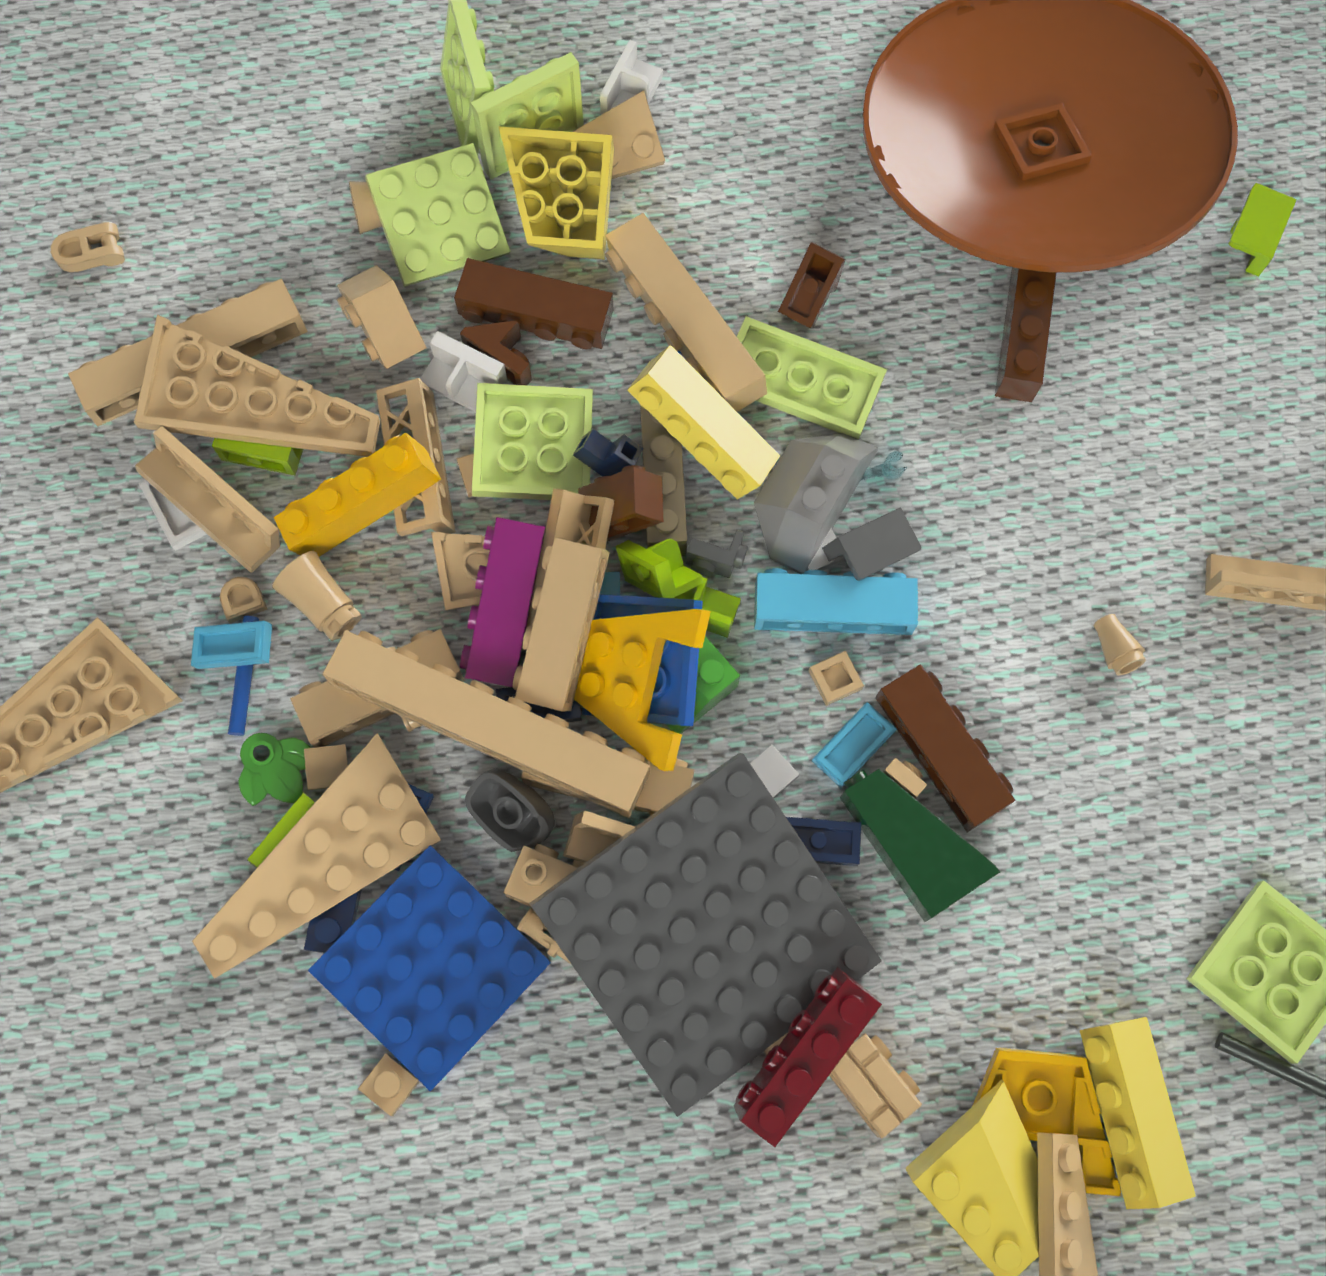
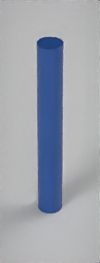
(241, 694)

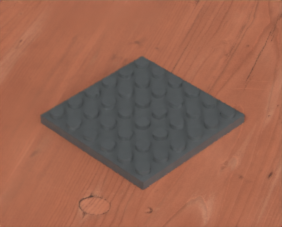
(704, 932)

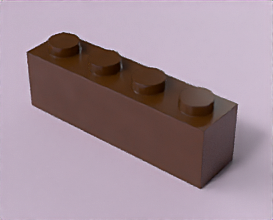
(537, 302)
(1025, 334)
(945, 747)

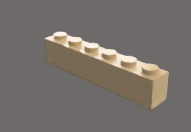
(684, 312)
(244, 323)

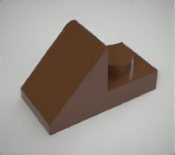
(812, 285)
(497, 342)

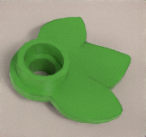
(277, 774)

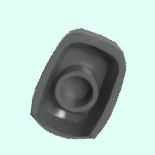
(509, 810)

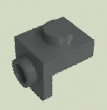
(712, 559)

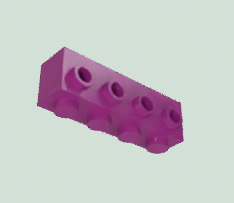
(504, 601)

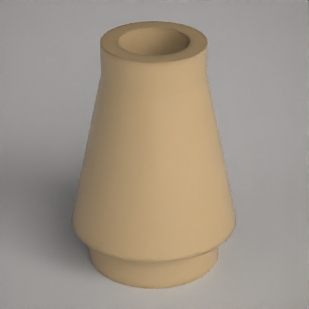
(1119, 647)

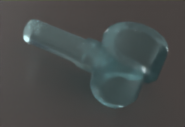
(886, 469)

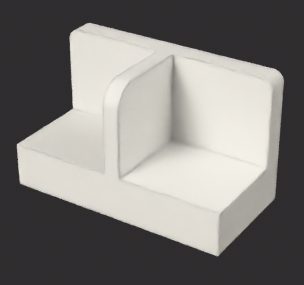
(629, 78)
(458, 370)

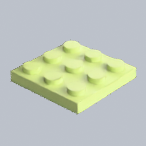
(464, 69)
(539, 100)
(437, 214)
(529, 440)
(1269, 972)

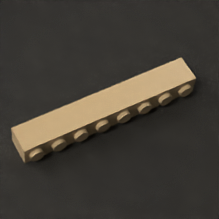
(487, 722)

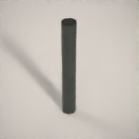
(1271, 1064)

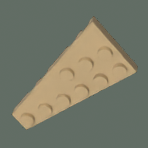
(228, 395)
(77, 702)
(341, 844)

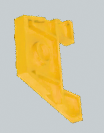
(622, 673)
(1056, 1097)

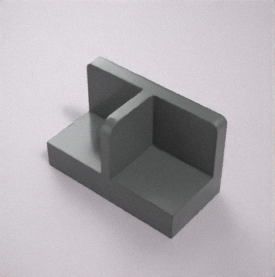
(875, 544)

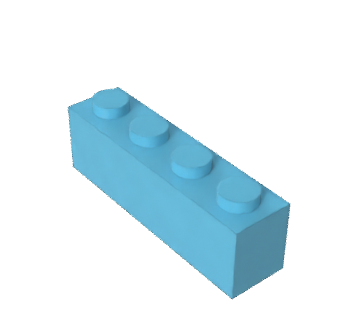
(835, 602)

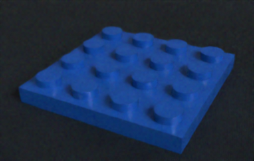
(429, 967)

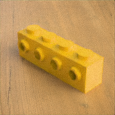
(357, 496)

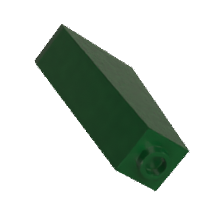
(917, 847)

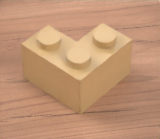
(378, 307)

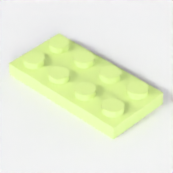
(812, 378)

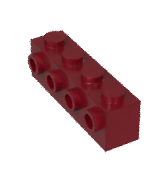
(805, 1056)

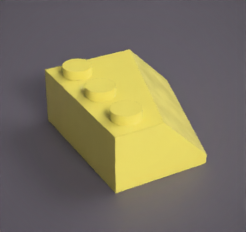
(561, 188)
(986, 1183)

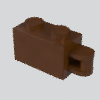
(636, 497)

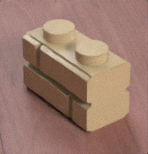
(874, 1086)

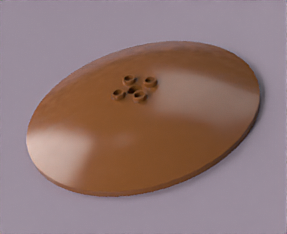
(1115, 89)

